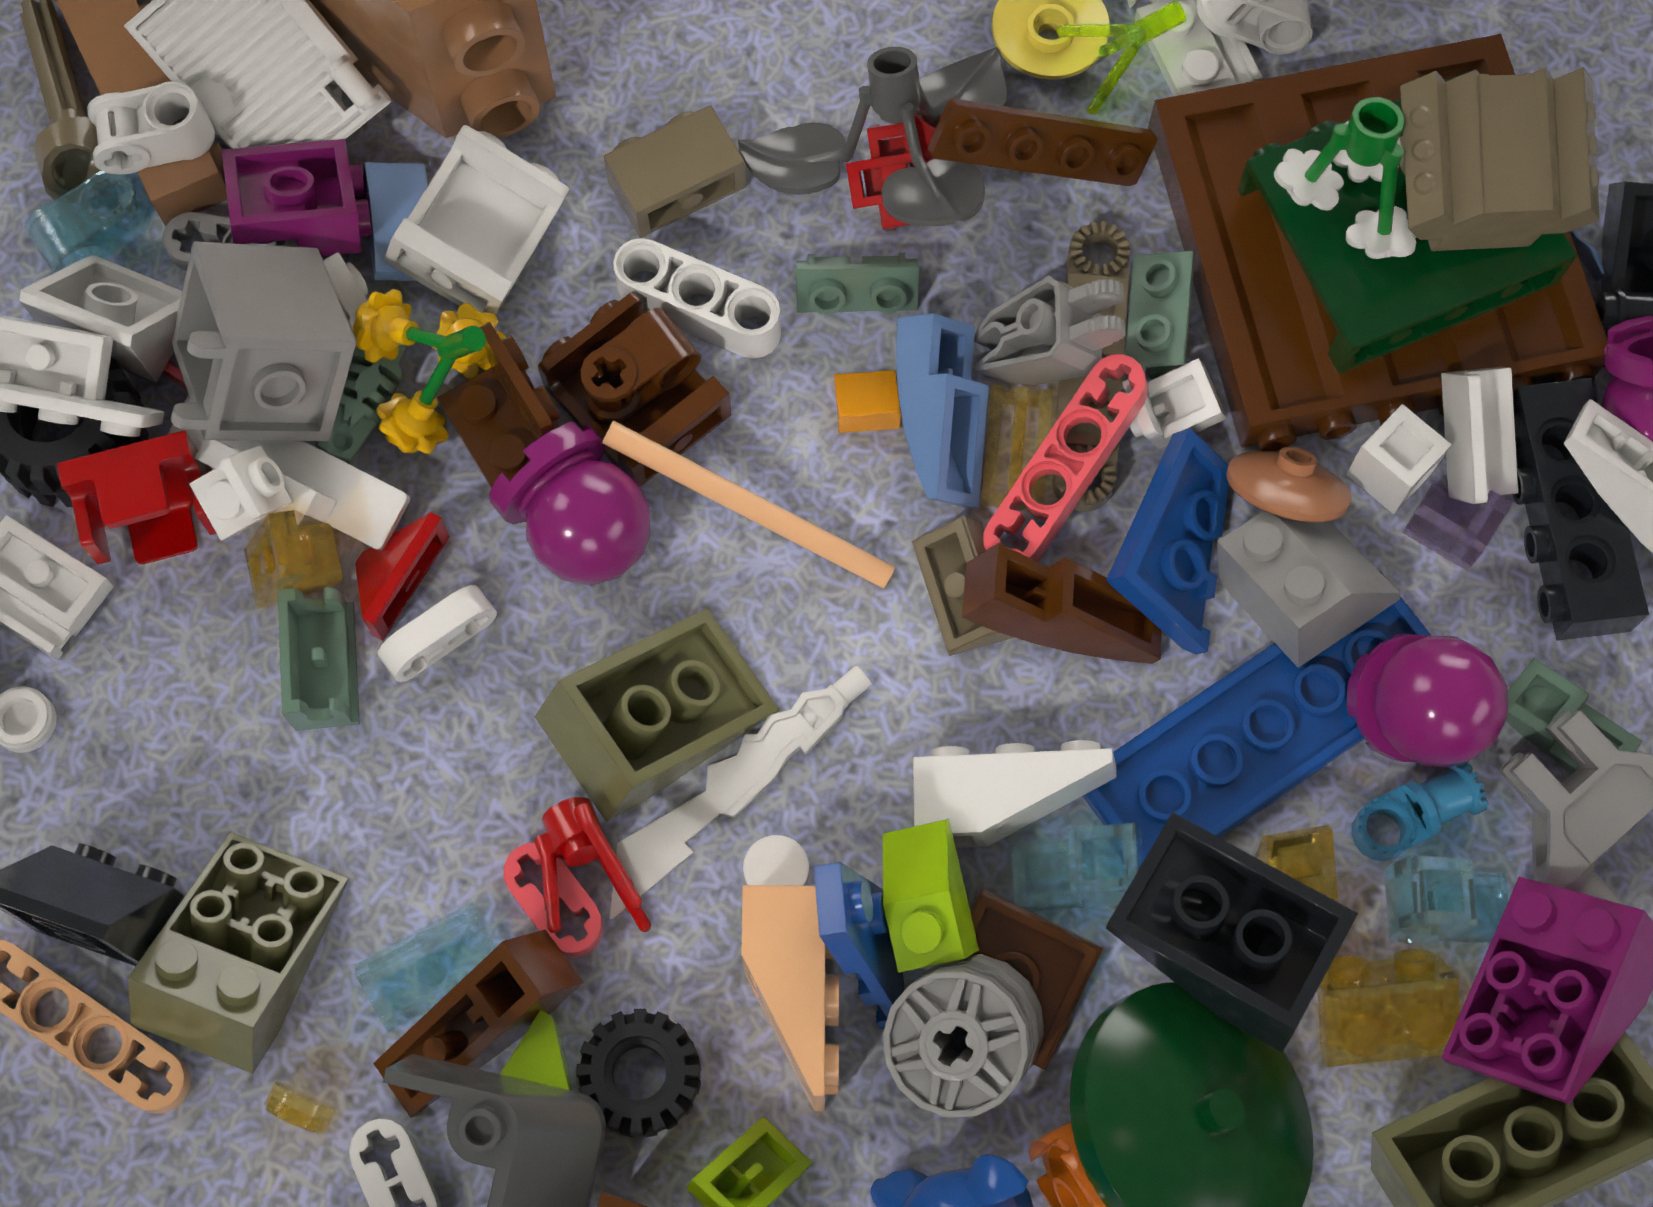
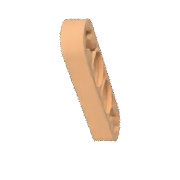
(81, 1022)

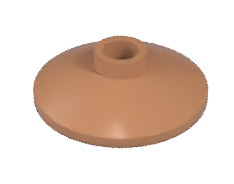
(1289, 485)

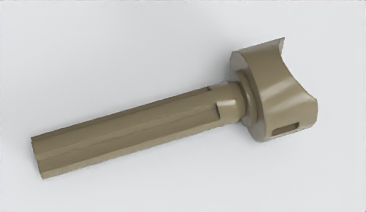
(68, 144)

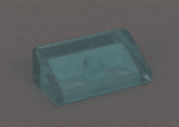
(424, 966)

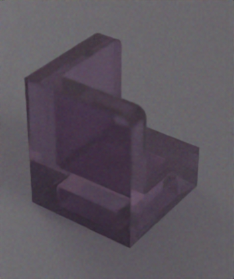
(1454, 526)

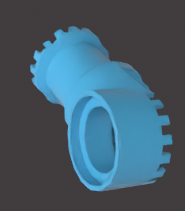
(1420, 810)

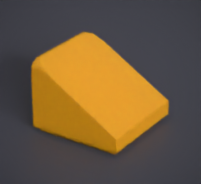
(867, 401)

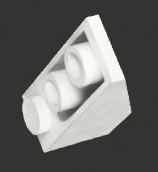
(1005, 790)

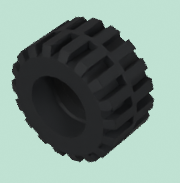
(33, 465)

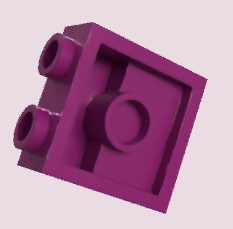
(297, 194)

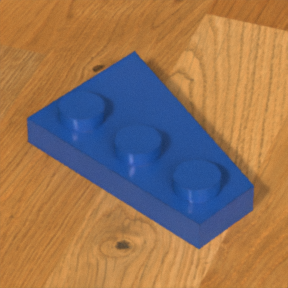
(1171, 541)
(858, 934)

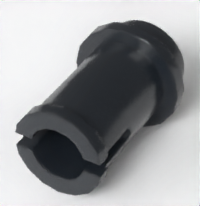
(1621, 306)

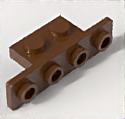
(1041, 143)

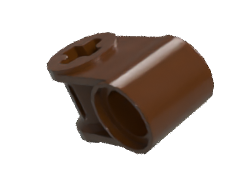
(644, 359)

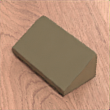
(943, 563)

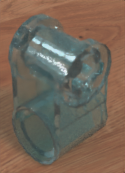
(85, 222)

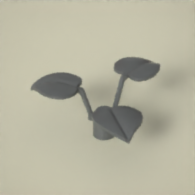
(930, 193)

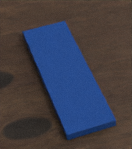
(1244, 738)

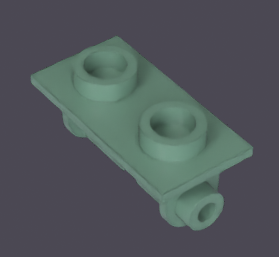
(875, 285)
(1160, 310)

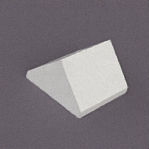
(114, 303)

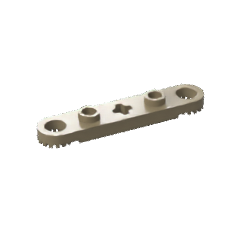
(1087, 436)

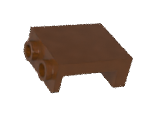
(672, 419)

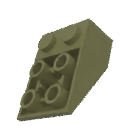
(235, 952)

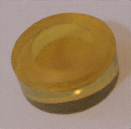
(299, 1108)

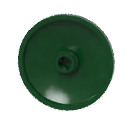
(1187, 1109)

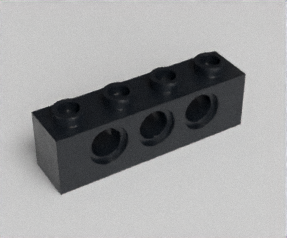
(1598, 538)

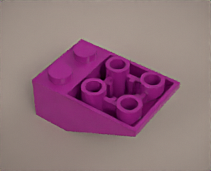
(1554, 990)

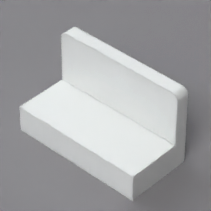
(1481, 433)

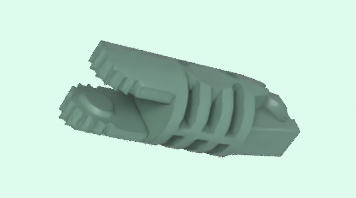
(364, 390)

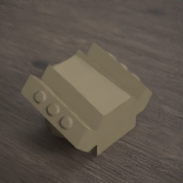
(1499, 158)

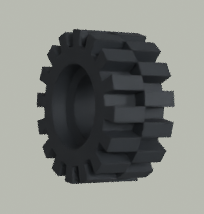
(640, 1031)

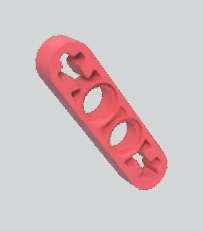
(1073, 467)

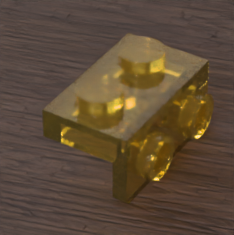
(1386, 1008)

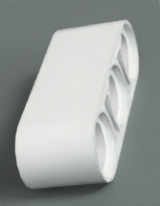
(682, 276)

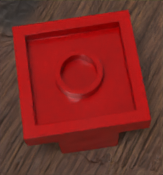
(139, 488)

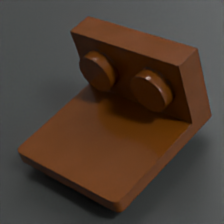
(500, 410)

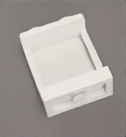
(477, 222)

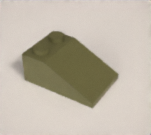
(653, 712)

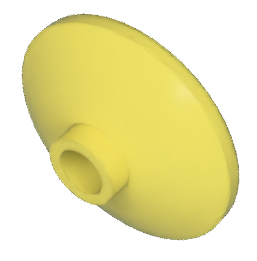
(1017, 37)

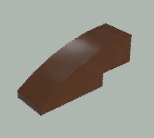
(1056, 607)

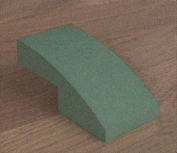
(1542, 696)

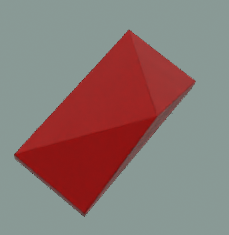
(394, 573)

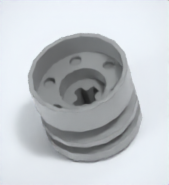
(1002, 1036)

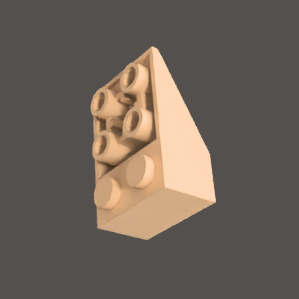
(788, 976)

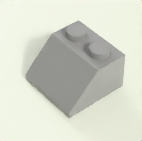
(1301, 582)

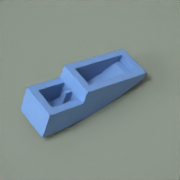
(942, 406)

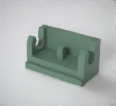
(318, 660)

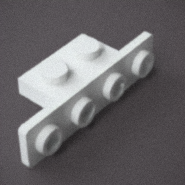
(64, 377)
(320, 486)

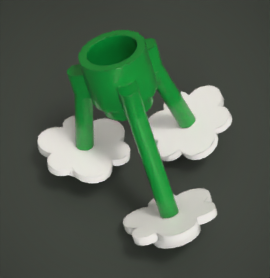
(1367, 147)

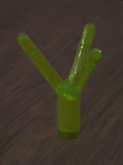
(1129, 37)

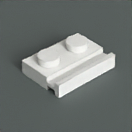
(1196, 57)
(44, 589)

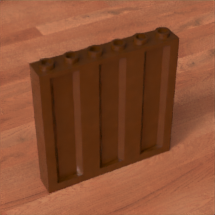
(1258, 301)

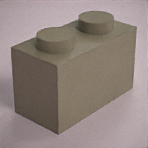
(675, 170)

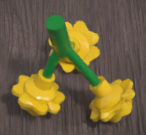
(385, 325)

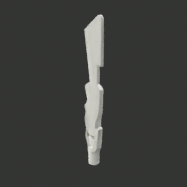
(735, 782)

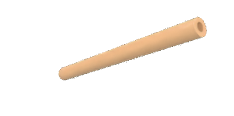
(748, 504)

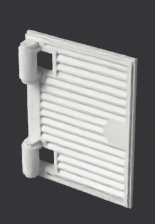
(259, 68)

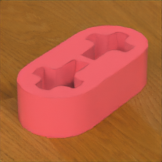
(569, 892)

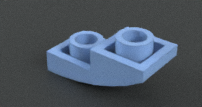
(391, 196)

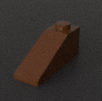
(486, 1010)

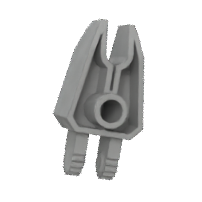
(1050, 332)

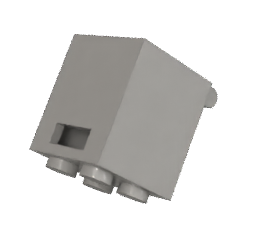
(260, 344)

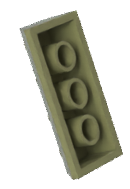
(1518, 1146)

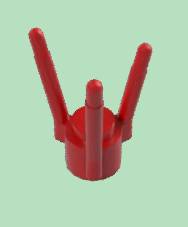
(578, 838)

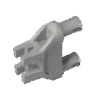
(1588, 810)

